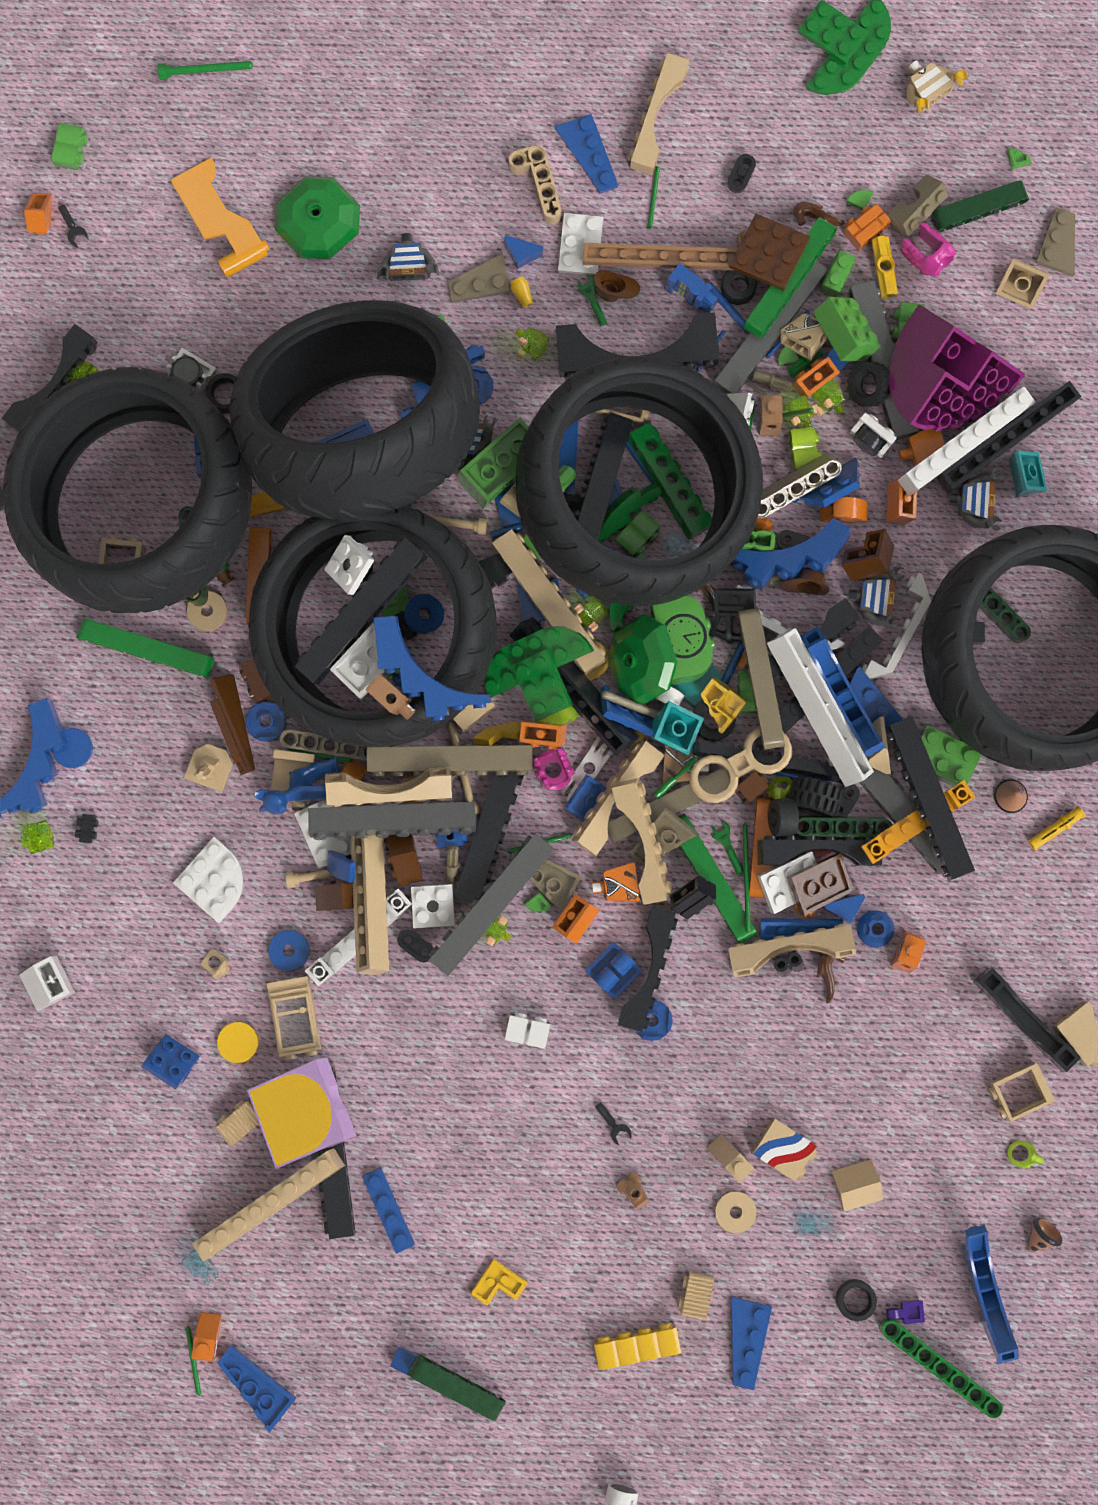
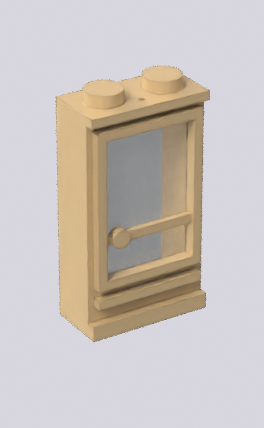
(294, 1017)

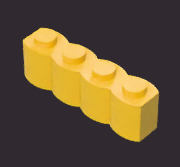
(637, 1347)

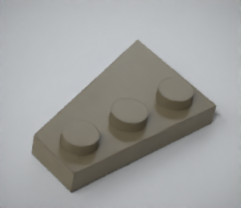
(1059, 243)
(481, 281)
(670, 833)
(555, 883)

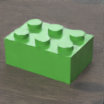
(847, 329)
(950, 757)

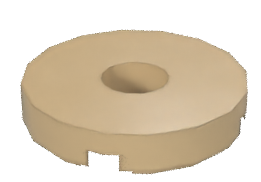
(210, 622)
(747, 1216)

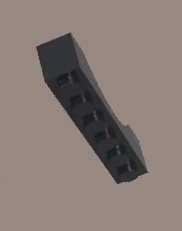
(76, 348)
(837, 619)
(780, 851)
(658, 927)
(1031, 1026)

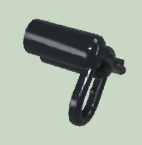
(785, 967)

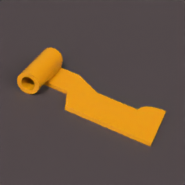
(215, 220)

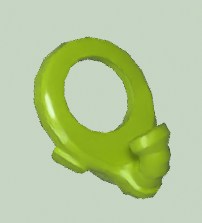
(779, 793)
(1033, 1156)

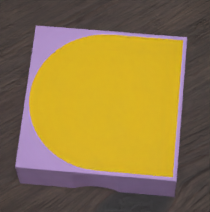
(301, 1112)

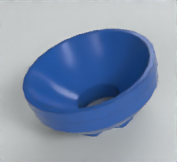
(865, 933)

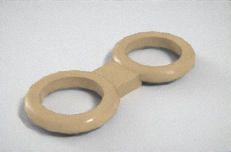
(737, 767)

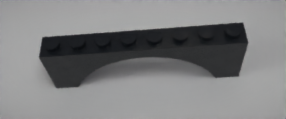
(694, 348)

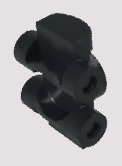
(405, 630)
(87, 831)

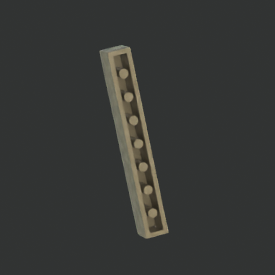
(459, 759)

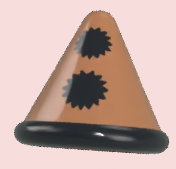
(1010, 796)
(1043, 1235)

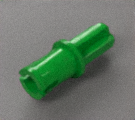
(802, 363)

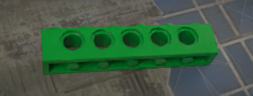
(679, 508)

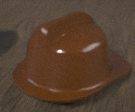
(615, 286)
(806, 582)

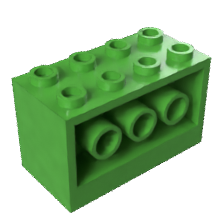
(494, 466)

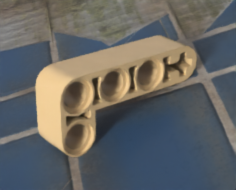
(541, 185)

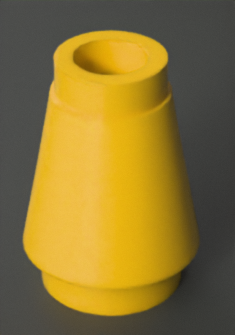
(521, 291)

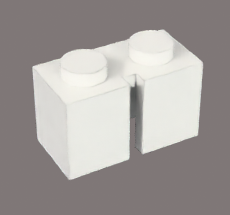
(527, 1031)

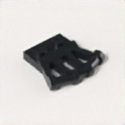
(728, 603)

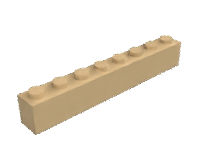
(544, 594)
(370, 906)
(268, 1204)

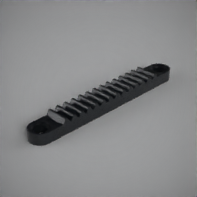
(796, 767)

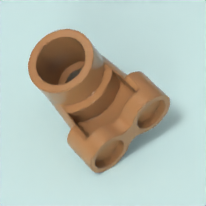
(631, 1187)

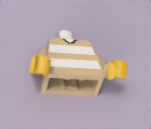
(931, 84)

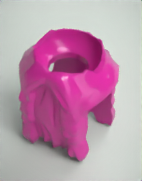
(935, 262)
(560, 757)

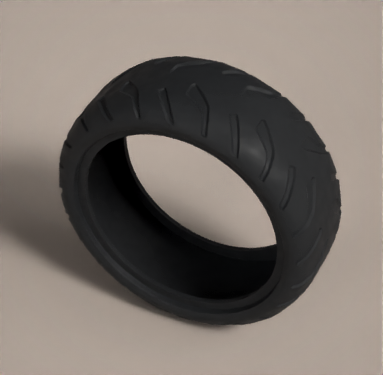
(703, 415)
(62, 432)
(369, 472)
(276, 608)
(949, 652)

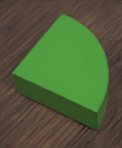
(1017, 158)
(860, 199)
(787, 357)
(538, 903)

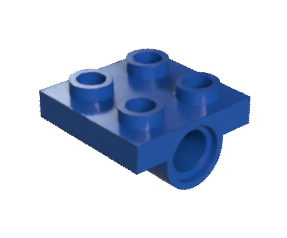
(613, 970)
(170, 1061)

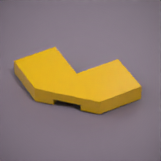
(492, 734)

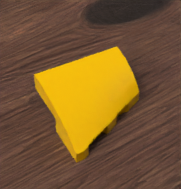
(722, 702)

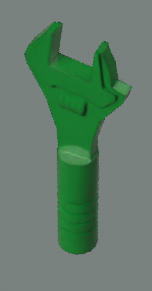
(589, 291)
(673, 779)
(724, 838)

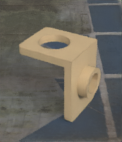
(223, 968)

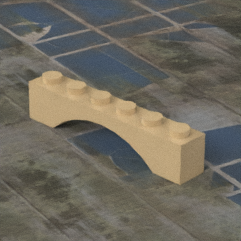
(671, 78)
(431, 784)
(631, 801)
(594, 831)
(834, 942)

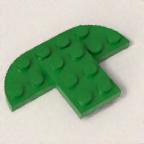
(849, 44)
(534, 665)

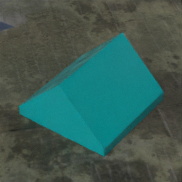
(1027, 473)
(676, 727)

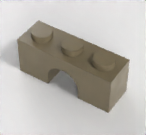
(929, 194)

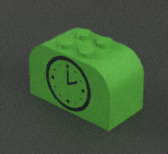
(688, 636)

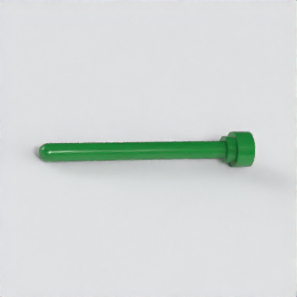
(166, 71)

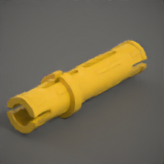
(1055, 828)

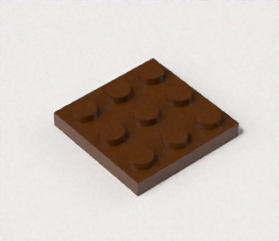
(769, 252)

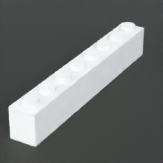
(966, 441)
(820, 707)

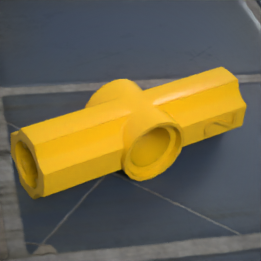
(882, 255)

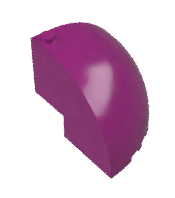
(944, 374)

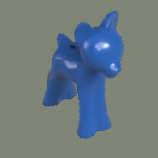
(299, 788)

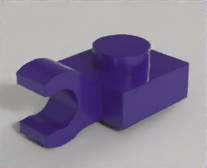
(910, 1312)

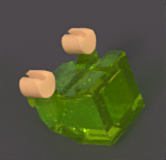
(532, 342)
(829, 397)
(798, 404)
(591, 613)
(497, 931)

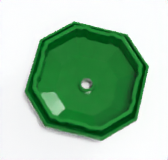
(322, 234)
(642, 659)

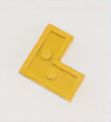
(498, 1277)

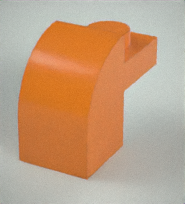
(845, 509)

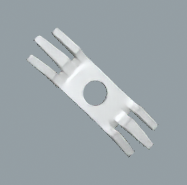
(593, 756)

